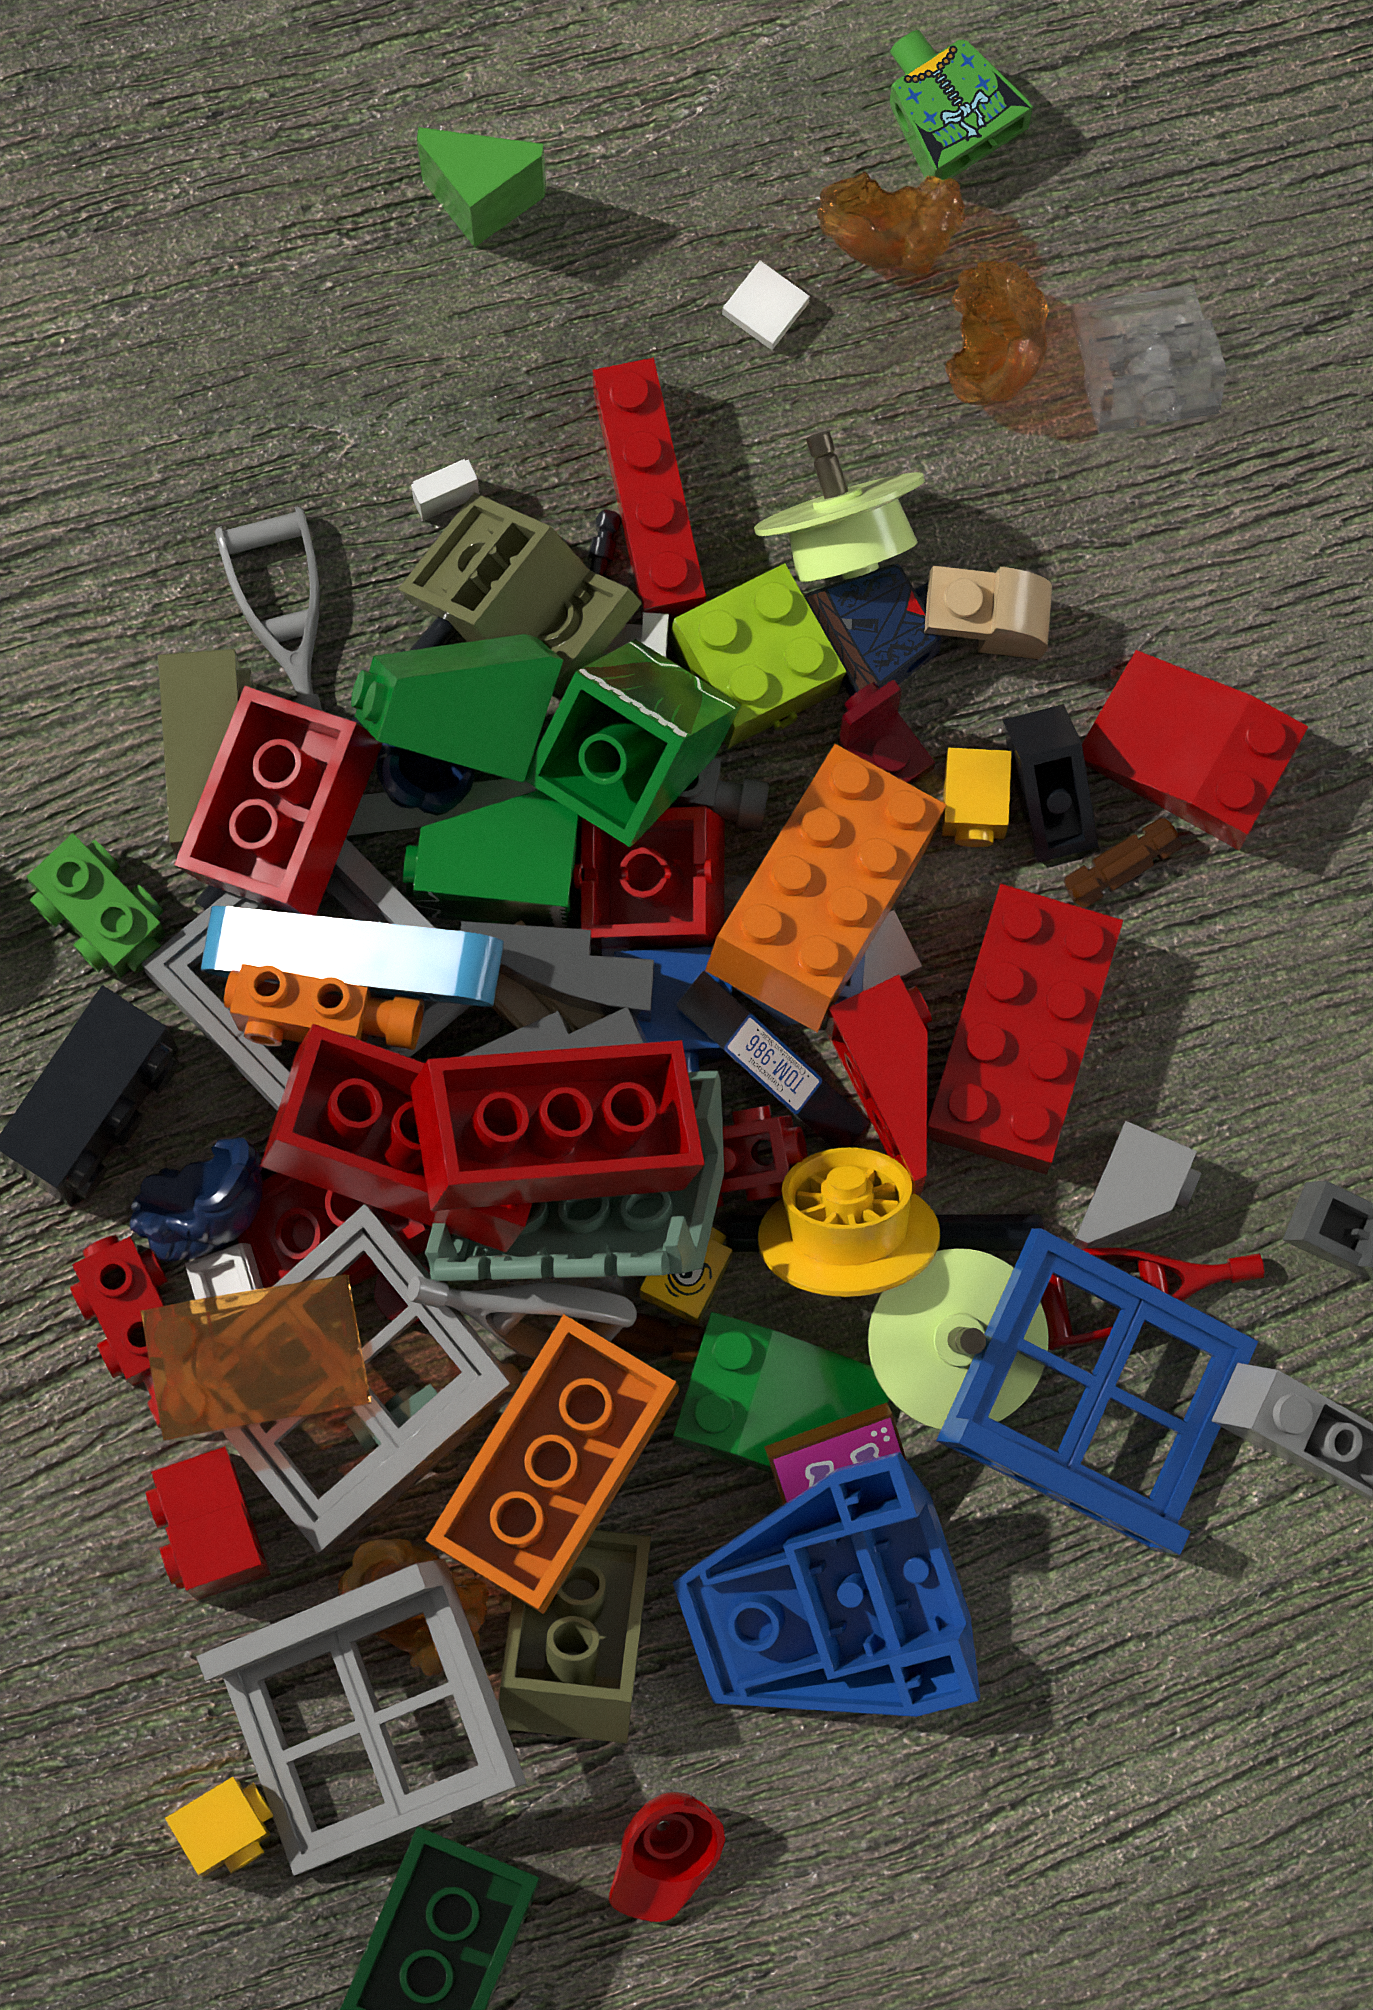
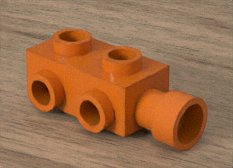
(288, 1009)

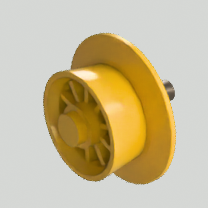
(848, 1225)

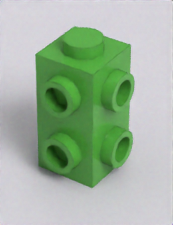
(113, 923)

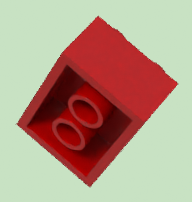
(278, 802)

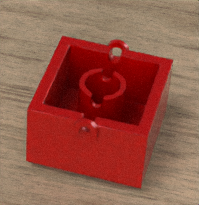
(660, 888)

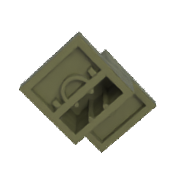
(516, 576)

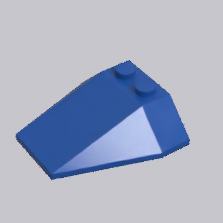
(837, 1602)

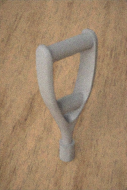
(286, 627)
(504, 1307)

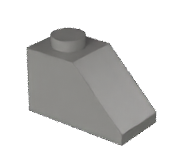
(1137, 1186)

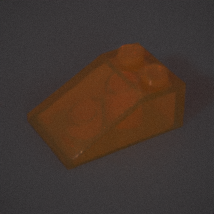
(255, 1357)

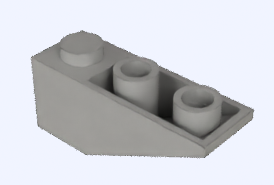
(1298, 1426)

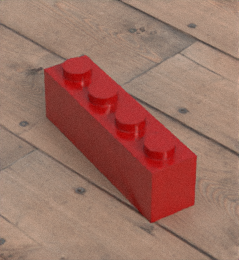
(648, 488)

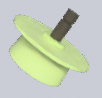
(846, 526)
(934, 1326)

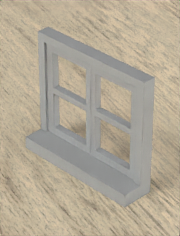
(362, 894)
(404, 1450)
(335, 1629)

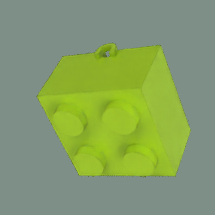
(760, 651)

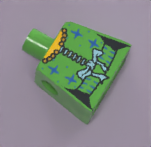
(953, 105)

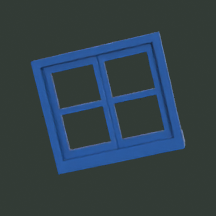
(1060, 1473)

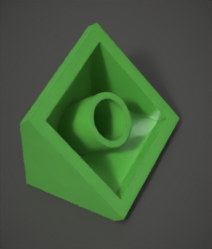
(481, 178)

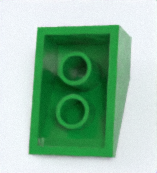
(766, 1387)

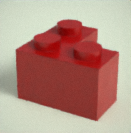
(208, 1524)

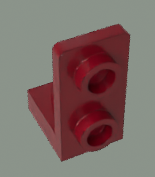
(880, 734)

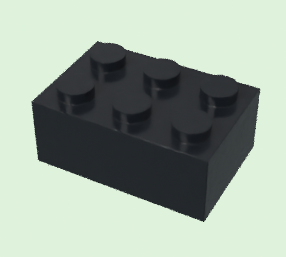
(89, 1097)

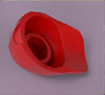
(665, 1860)

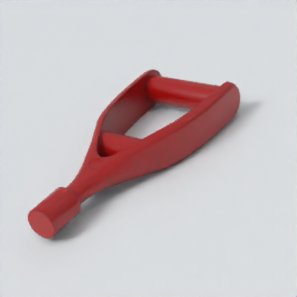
(1152, 1271)

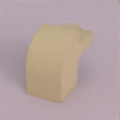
(1000, 609)

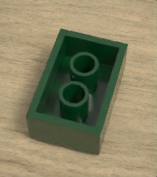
(442, 1930)

